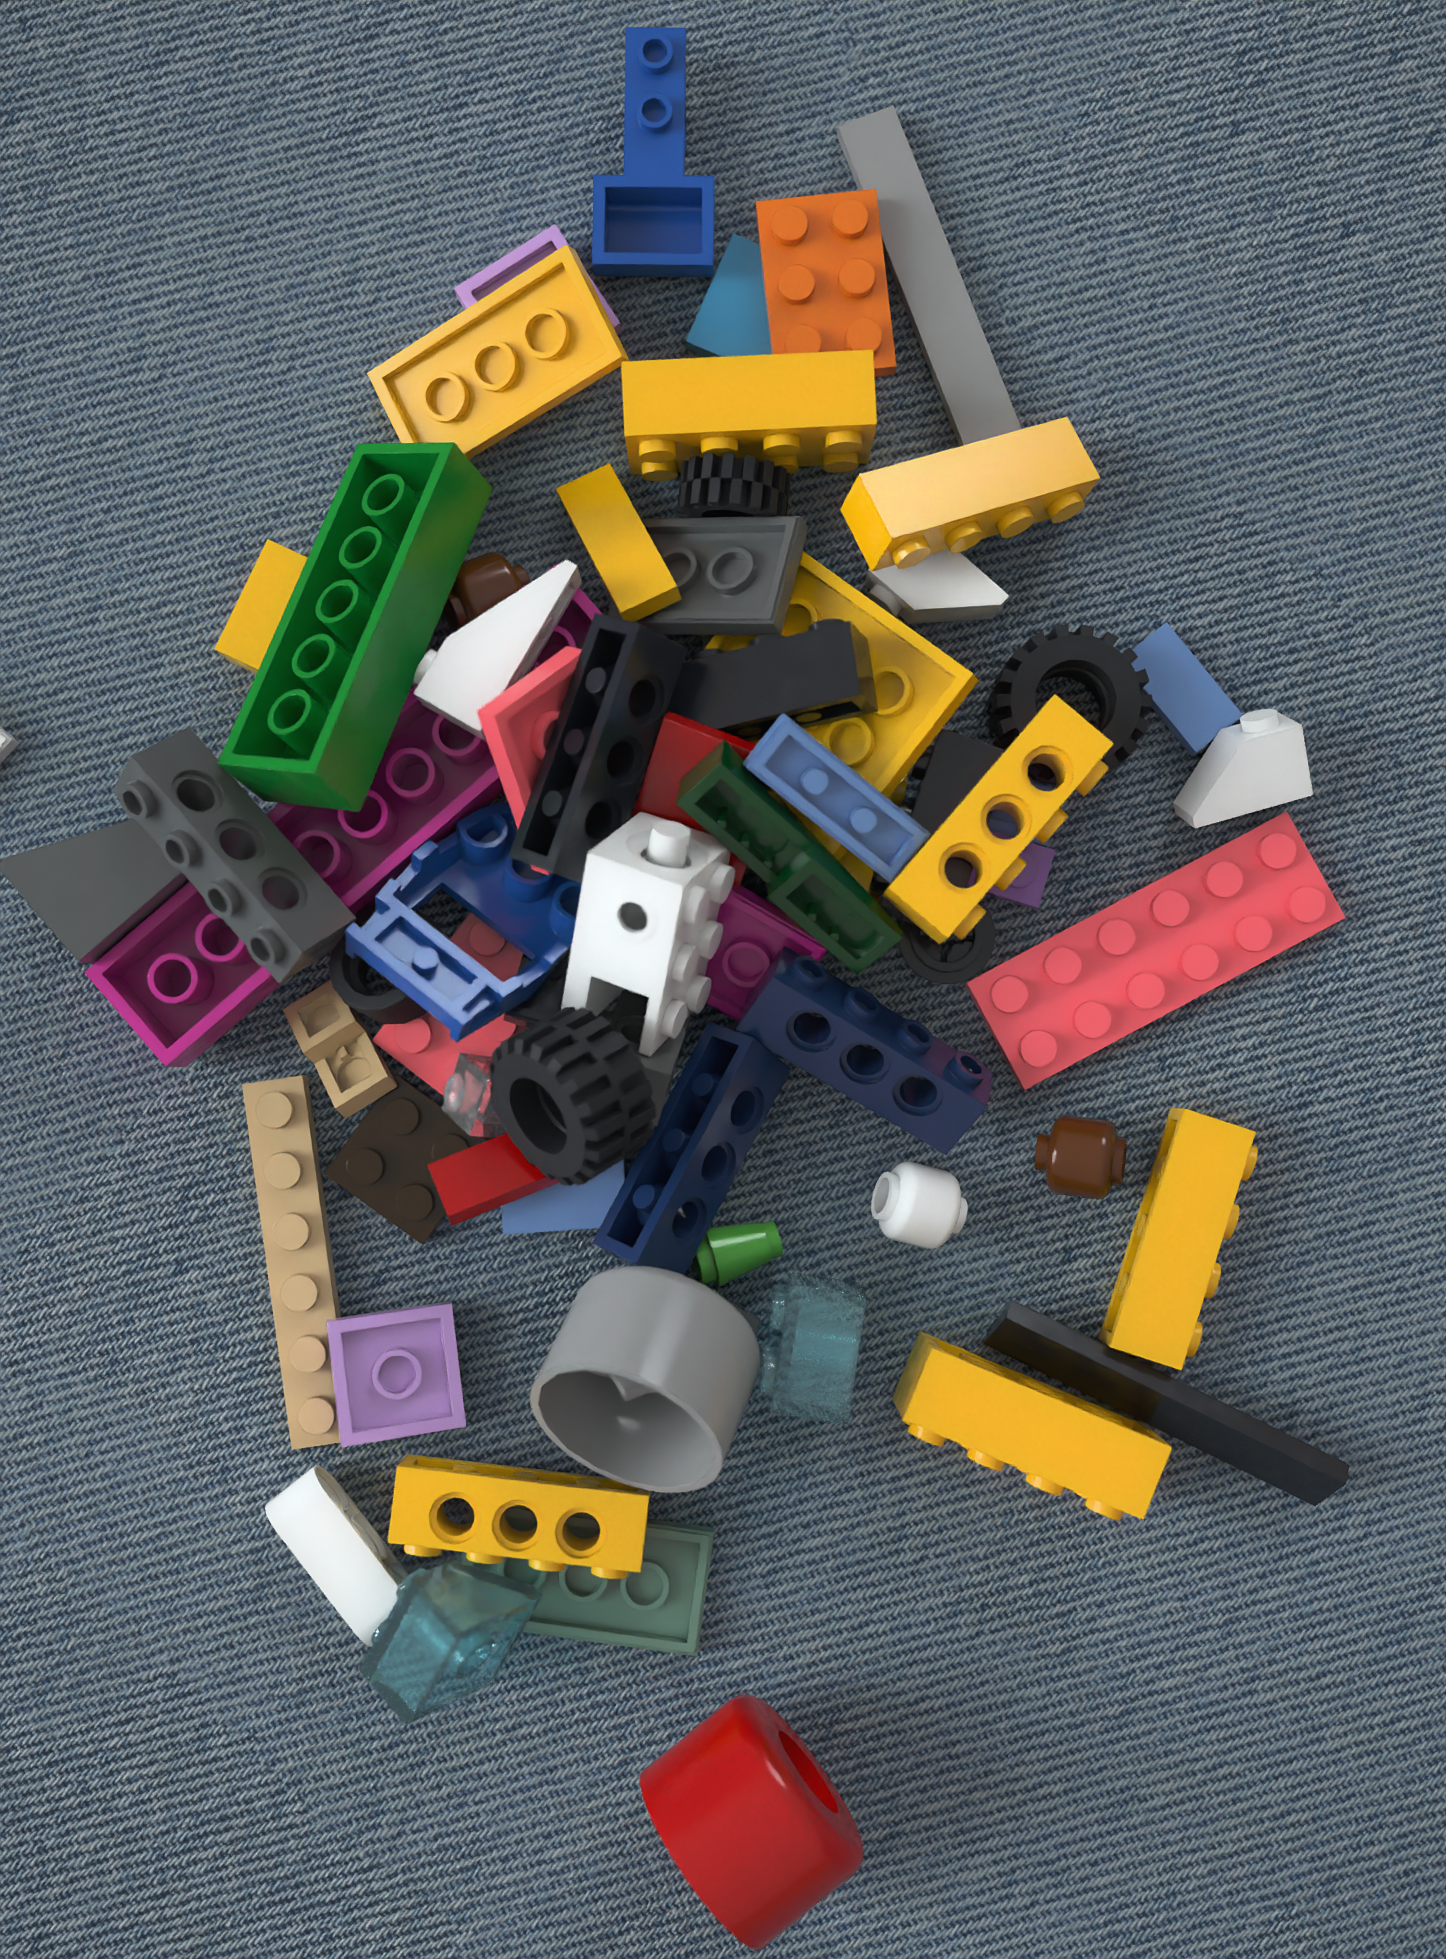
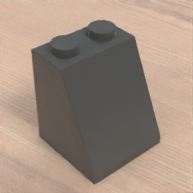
(95, 885)

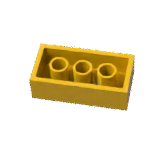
(760, 406)
(1031, 1426)

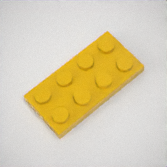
(502, 359)

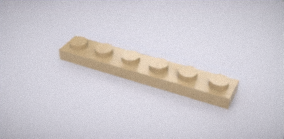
(296, 1251)

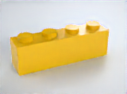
(969, 494)
(1178, 1238)

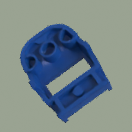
(518, 903)

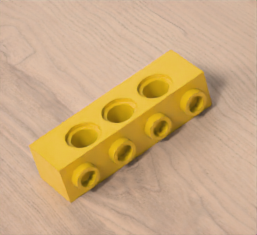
(1053, 738)
(490, 1489)

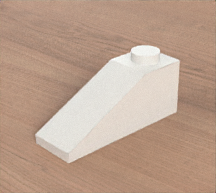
(494, 649)

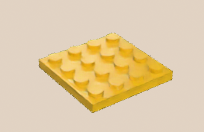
(913, 684)

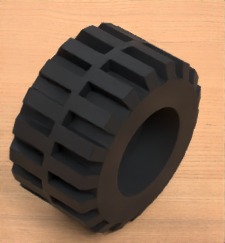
(1084, 659)
(572, 1095)

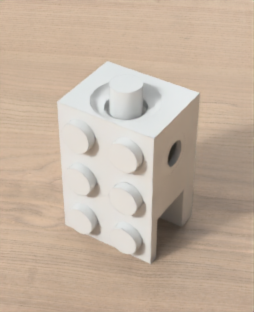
(649, 922)

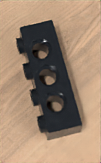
(598, 745)

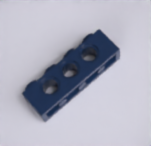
(878, 1078)
(693, 1152)

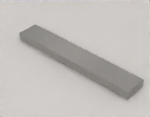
(928, 279)

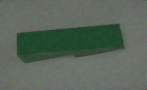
(787, 855)

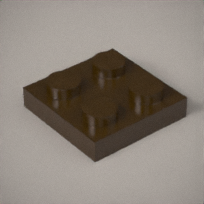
(390, 1154)

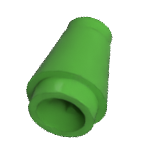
(735, 1250)

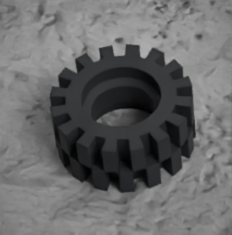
(732, 487)

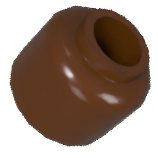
(481, 586)
(1082, 1157)

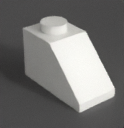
(936, 590)
(1247, 770)

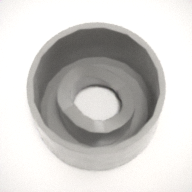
(648, 1379)

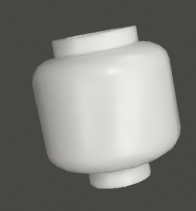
(918, 1205)

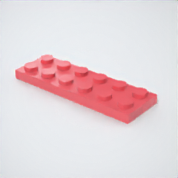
(1154, 950)

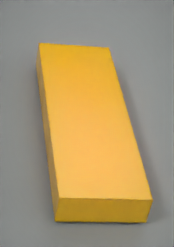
(618, 544)

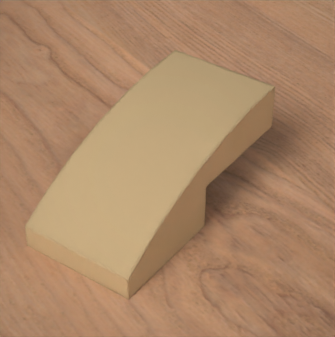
(340, 1049)

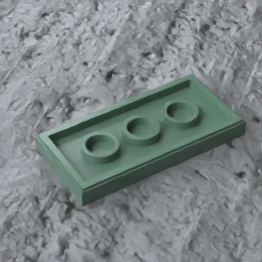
(644, 1611)

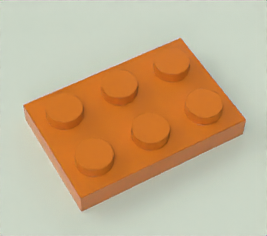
(826, 275)

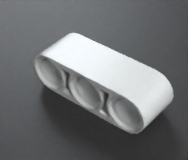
(338, 1549)

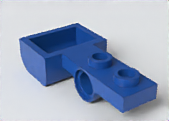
(654, 215)

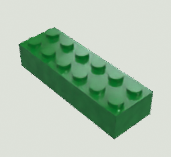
(357, 626)

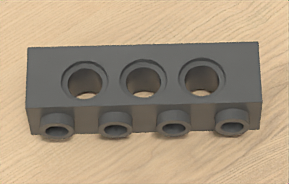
(232, 854)

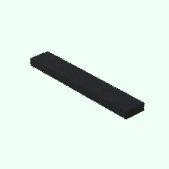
(1166, 1404)

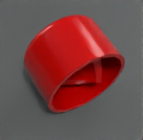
(751, 1820)

